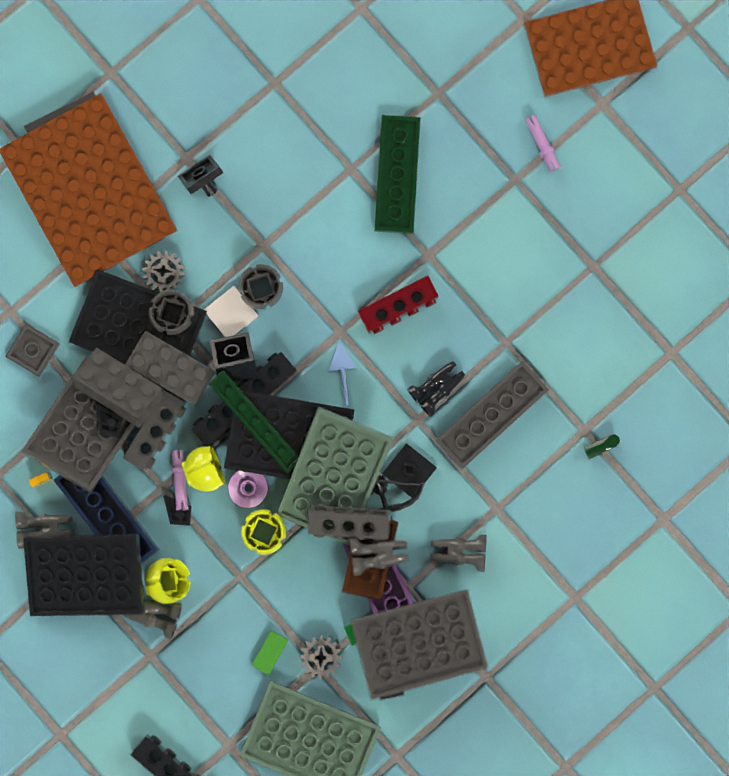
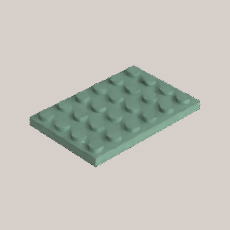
(334, 468)
(307, 736)

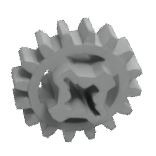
(154, 270)
(311, 657)

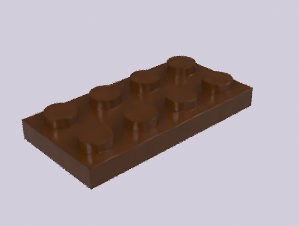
(372, 580)

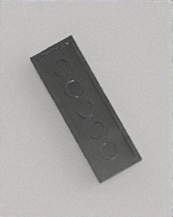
(492, 415)

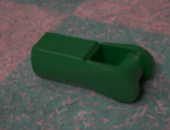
(601, 446)

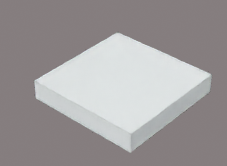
(230, 313)

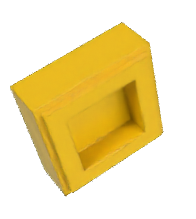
(40, 479)

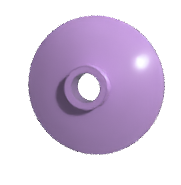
(237, 489)

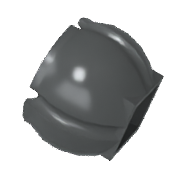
(255, 274)
(158, 306)

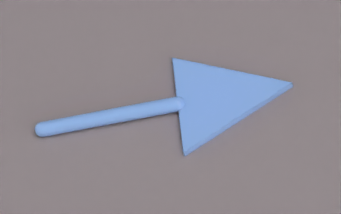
(341, 362)

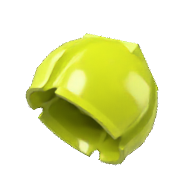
(203, 469)
(248, 529)
(174, 580)

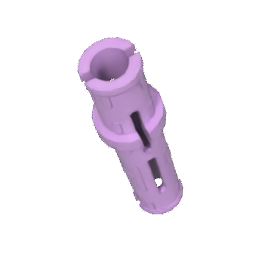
(546, 150)
(179, 480)

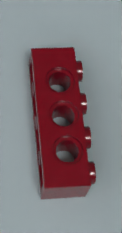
(423, 286)

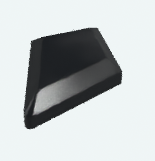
(108, 422)
(177, 517)

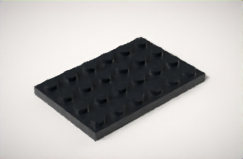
(118, 316)
(288, 417)
(84, 575)

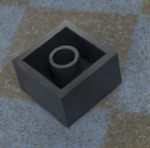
(234, 356)

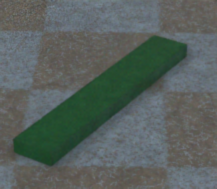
(254, 421)

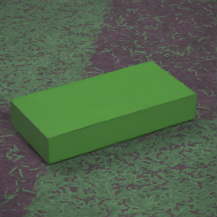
(270, 652)

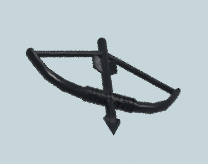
(381, 489)

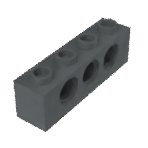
(134, 454)
(358, 516)

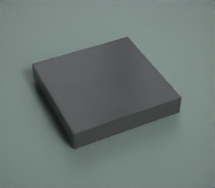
(32, 350)

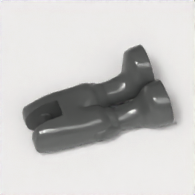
(46, 522)
(454, 549)
(383, 551)
(149, 619)

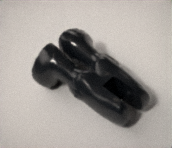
(442, 382)

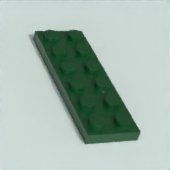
(397, 174)

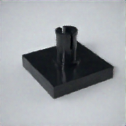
(201, 176)
(409, 467)

